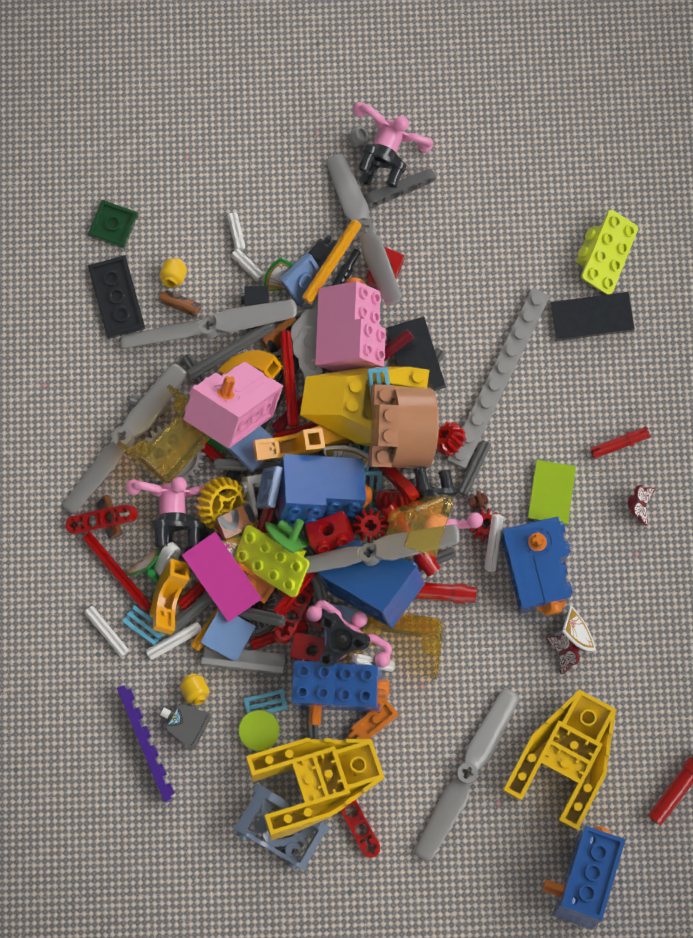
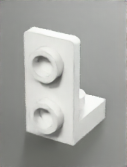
(248, 484)

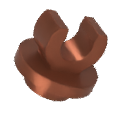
(479, 500)

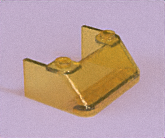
(173, 447)
(424, 521)
(413, 625)

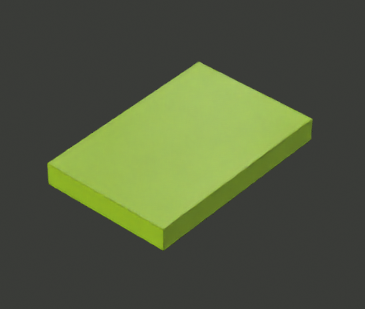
(551, 491)

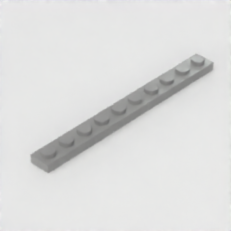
(500, 375)

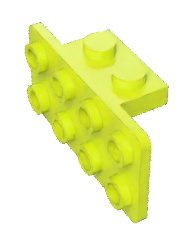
(606, 251)
(272, 561)

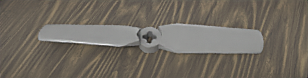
(357, 209)
(223, 322)
(136, 423)
(386, 548)
(457, 792)

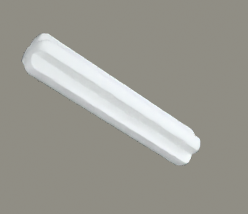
(494, 542)
(106, 631)
(173, 641)
(368, 660)

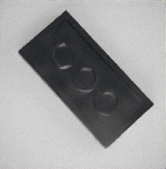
(116, 297)
(592, 316)
(419, 351)

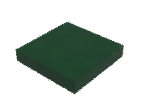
(113, 224)

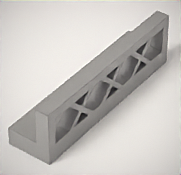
(248, 661)

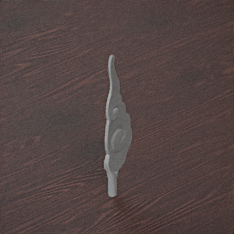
(304, 340)

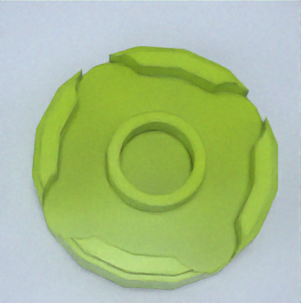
(259, 730)

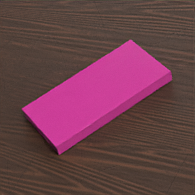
(221, 576)

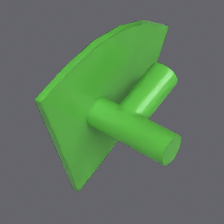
(288, 535)

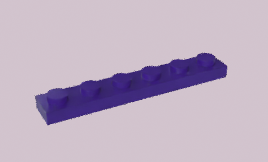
(150, 752)

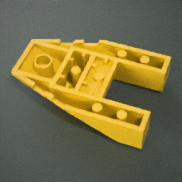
(344, 400)
(574, 745)
(328, 776)

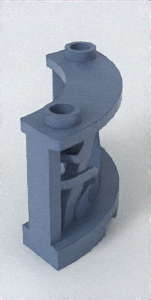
(265, 801)

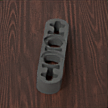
(404, 186)

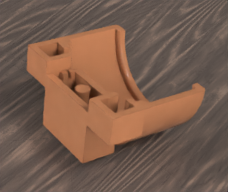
(407, 426)

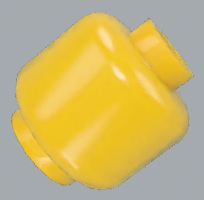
(173, 272)
(194, 689)

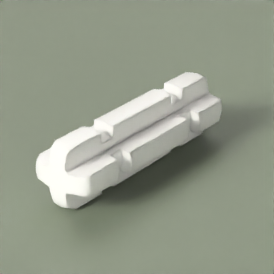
(236, 231)
(247, 265)

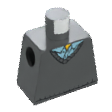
(186, 723)

